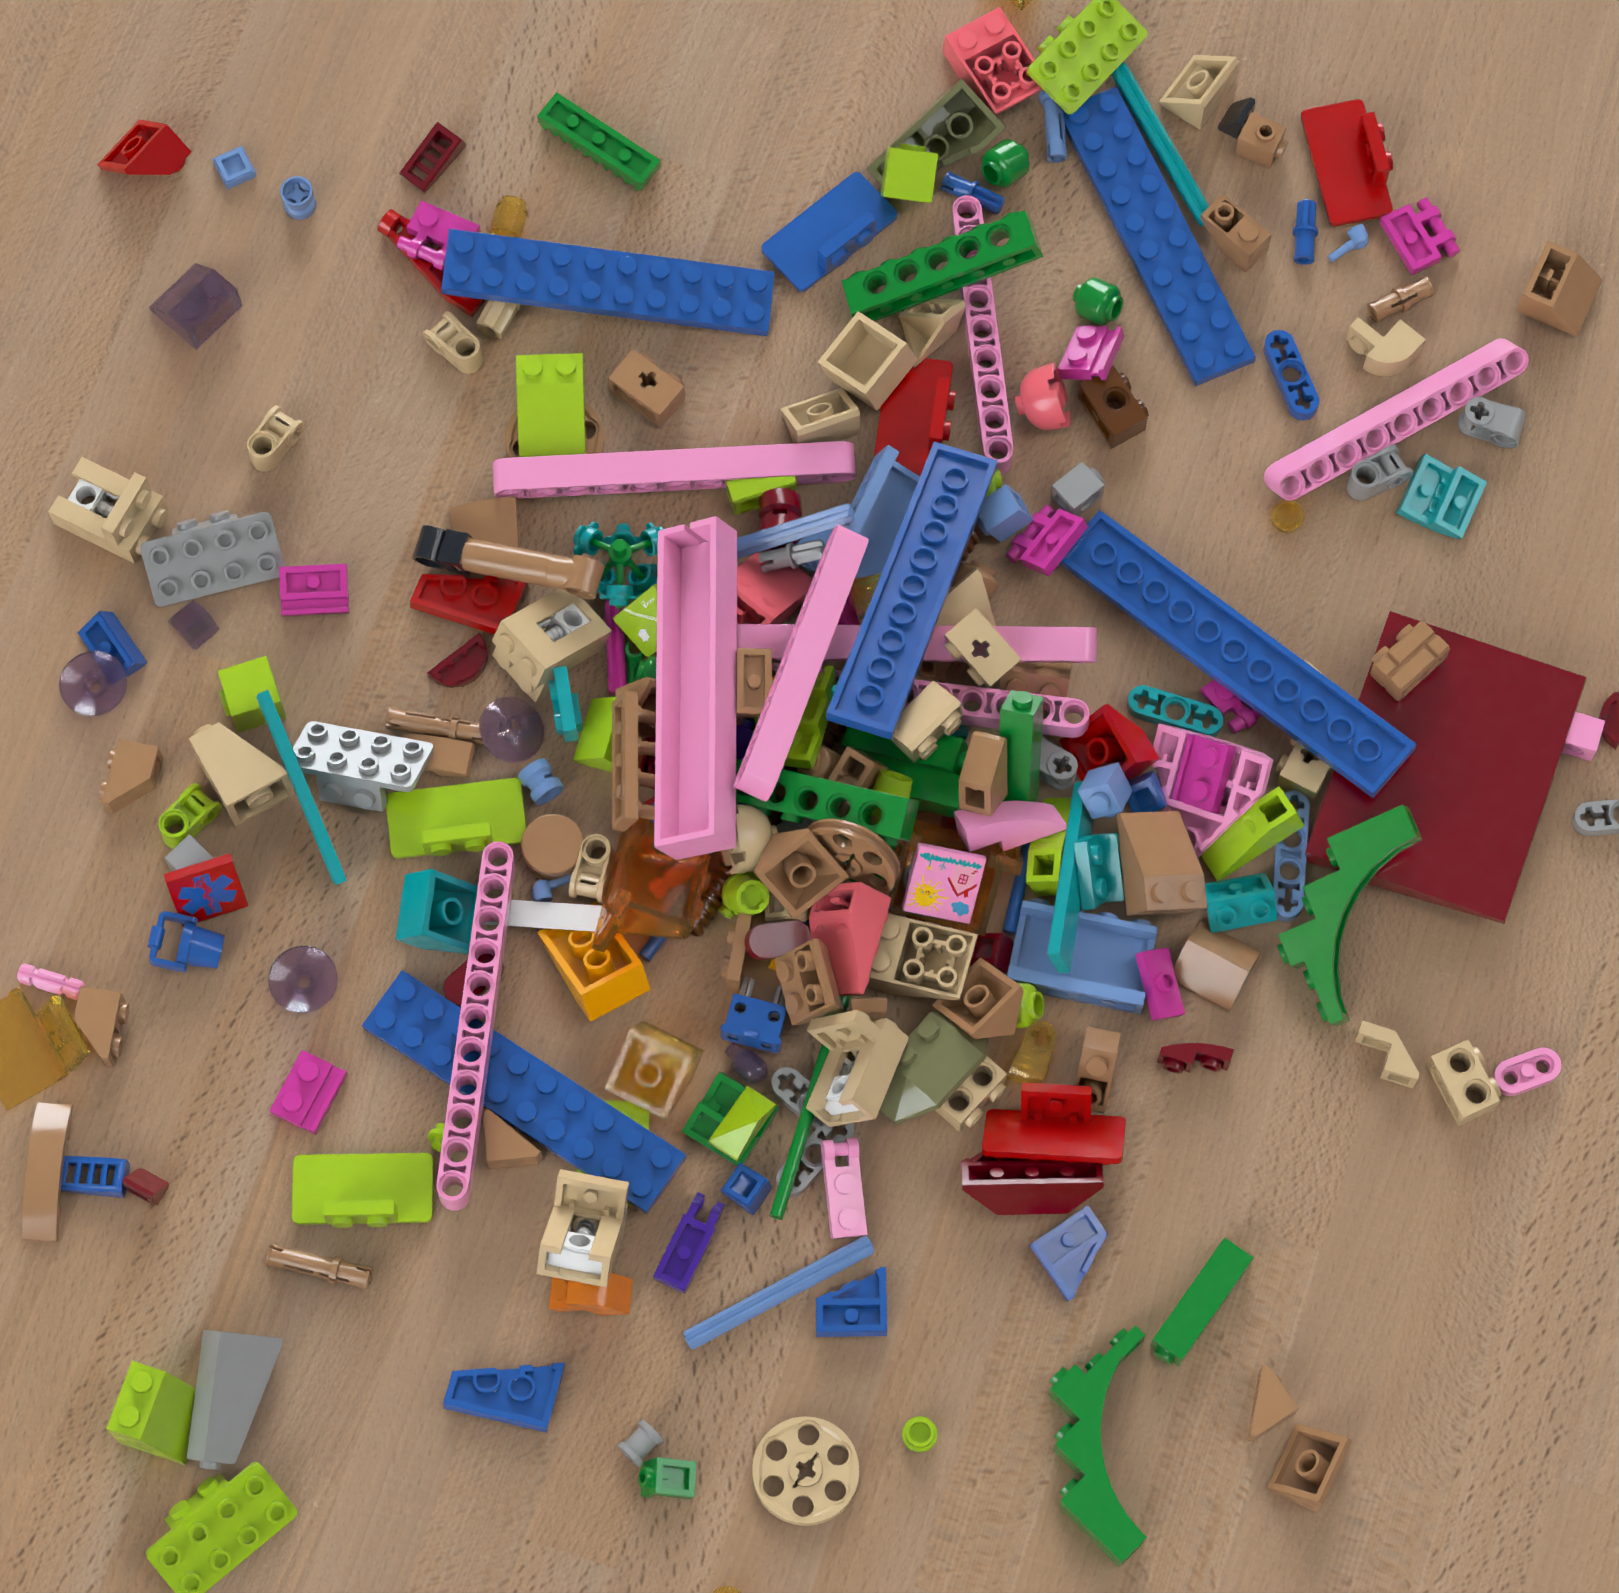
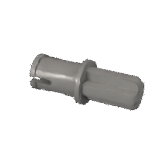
(792, 555)

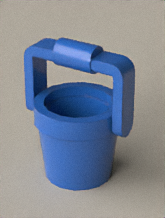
(196, 948)

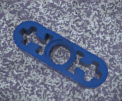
(1289, 389)

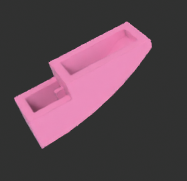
(1010, 825)

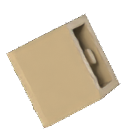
(926, 720)

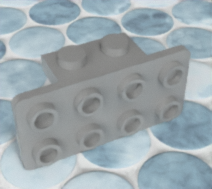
(211, 556)
(358, 764)

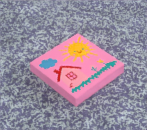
(943, 883)

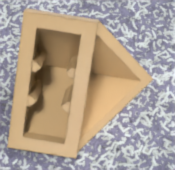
(931, 325)

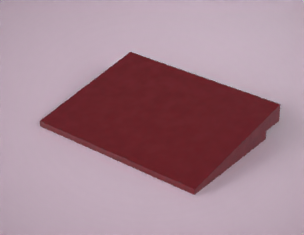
(1479, 776)

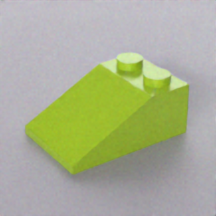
(550, 404)

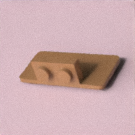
(742, 965)

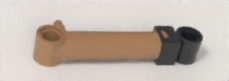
(465, 554)

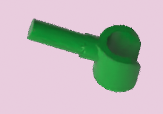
(633, 661)

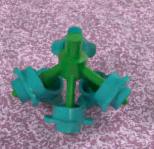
(620, 549)

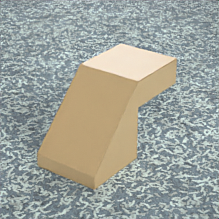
(1398, 1063)

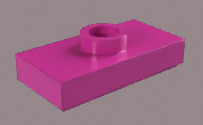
(1160, 984)

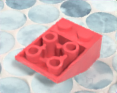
(992, 61)
(769, 595)
(850, 926)

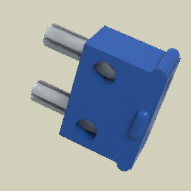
(754, 1024)

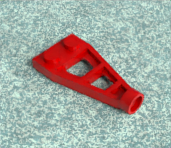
(389, 226)

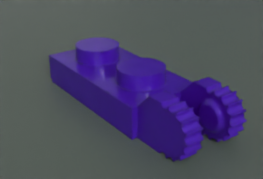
(687, 1246)

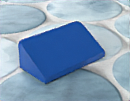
(108, 635)

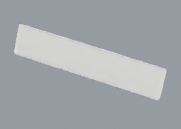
(553, 915)

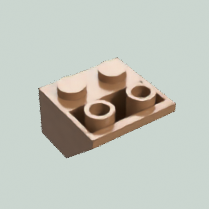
(1560, 289)
(1038, 679)
(808, 982)

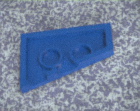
(509, 1396)

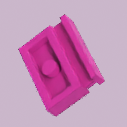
(1090, 352)
(314, 590)
(1203, 773)
(308, 1092)

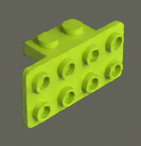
(1085, 52)
(455, 818)
(362, 1189)
(219, 1528)

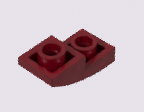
(1181, 1056)

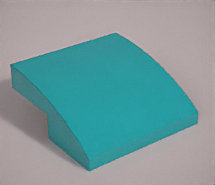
(1441, 497)

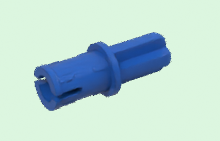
(959, 187)
(1305, 232)

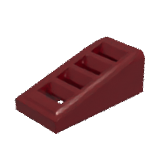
(431, 141)

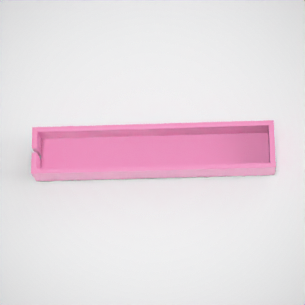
(696, 689)

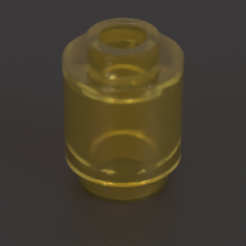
(509, 217)

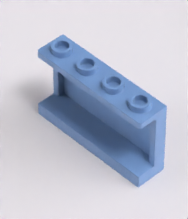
(881, 508)
(1102, 962)

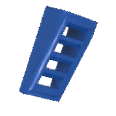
(116, 1190)

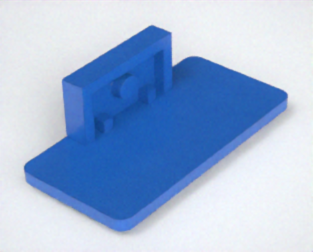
(829, 232)

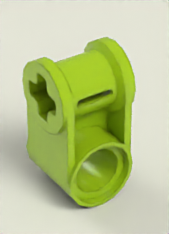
(192, 811)

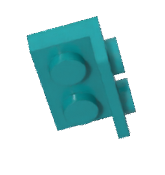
(1099, 869)
(1240, 902)

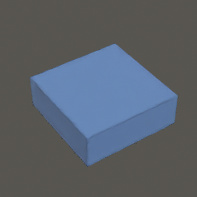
(234, 167)

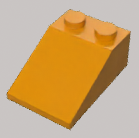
(593, 977)

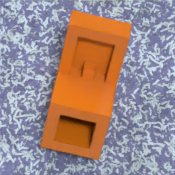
(604, 1301)

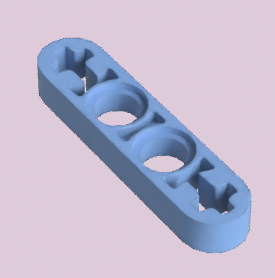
(1294, 856)

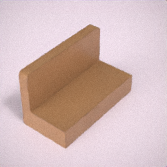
(753, 681)

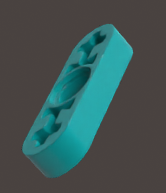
(1153, 694)

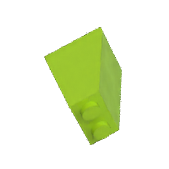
(153, 1413)

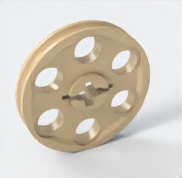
(811, 1488)

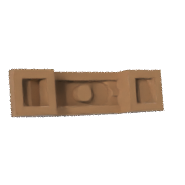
(45, 1172)

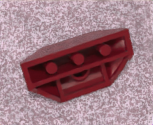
(1029, 1186)

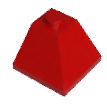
(147, 150)
(1111, 740)

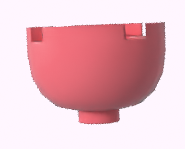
(1043, 399)

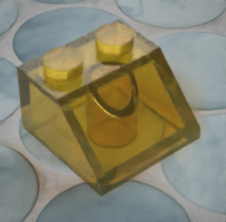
(653, 1069)

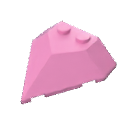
(1244, 785)

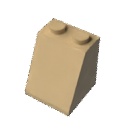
(240, 773)

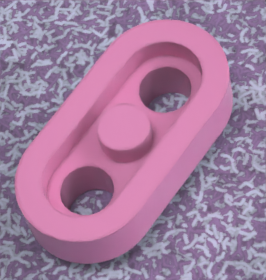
(1525, 1072)

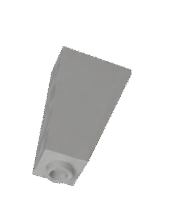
(227, 1393)

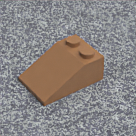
(1159, 865)

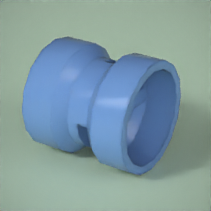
(295, 190)
(539, 780)

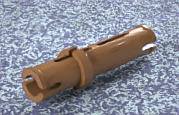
(433, 725)
(327, 1268)

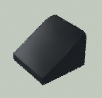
(1236, 117)

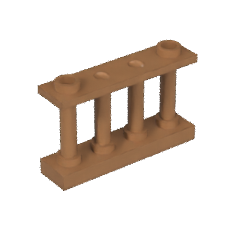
(625, 770)

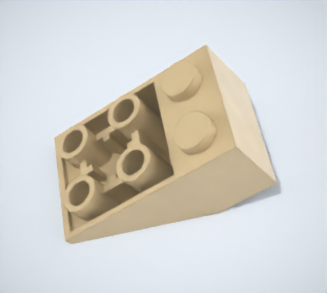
(921, 959)

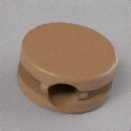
(551, 846)

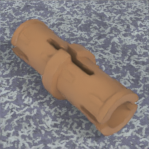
(1400, 299)

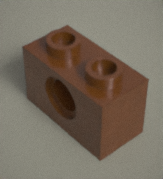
(1114, 424)

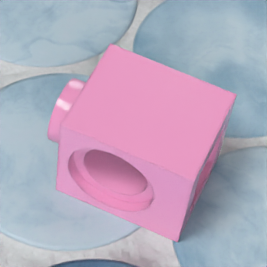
(1583, 736)

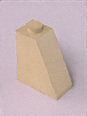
(964, 598)

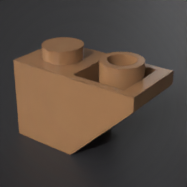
(1236, 232)
(132, 774)
(984, 774)
(100, 1018)
(1098, 1064)

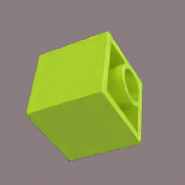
(909, 173)
(239, 692)

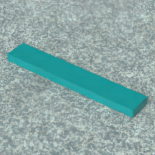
(301, 787)
(1068, 894)

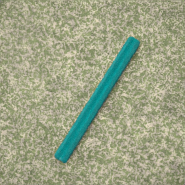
(1160, 141)

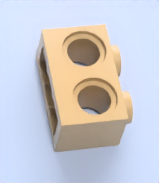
(1455, 1084)
(975, 1096)

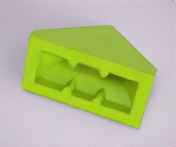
(742, 1123)

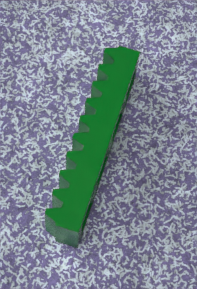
(598, 141)

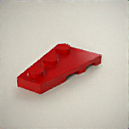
(467, 600)

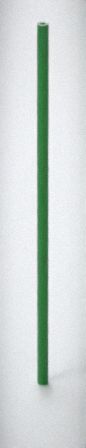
(802, 1131)

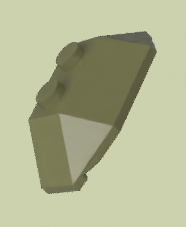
(931, 1068)

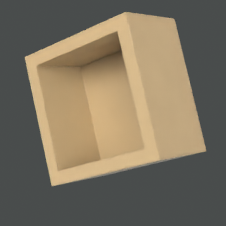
(867, 360)

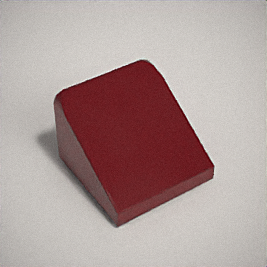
(994, 949)
(146, 1186)

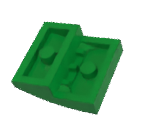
(712, 1111)

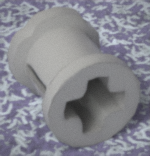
(640, 1443)

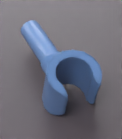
(1358, 240)
(542, 888)

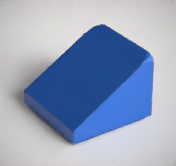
(1146, 793)
(747, 1188)

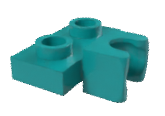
(565, 706)

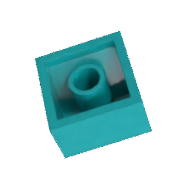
(436, 912)

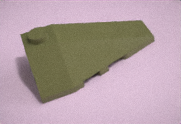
(951, 127)

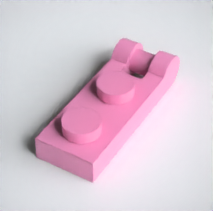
(844, 1189)

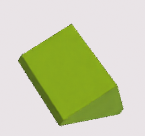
(596, 737)

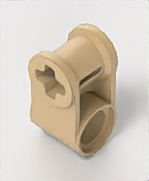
(451, 339)
(275, 433)
(592, 875)

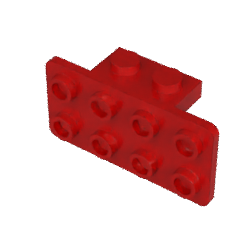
(1349, 161)
(917, 413)
(1054, 1126)

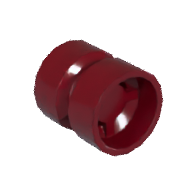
(779, 507)

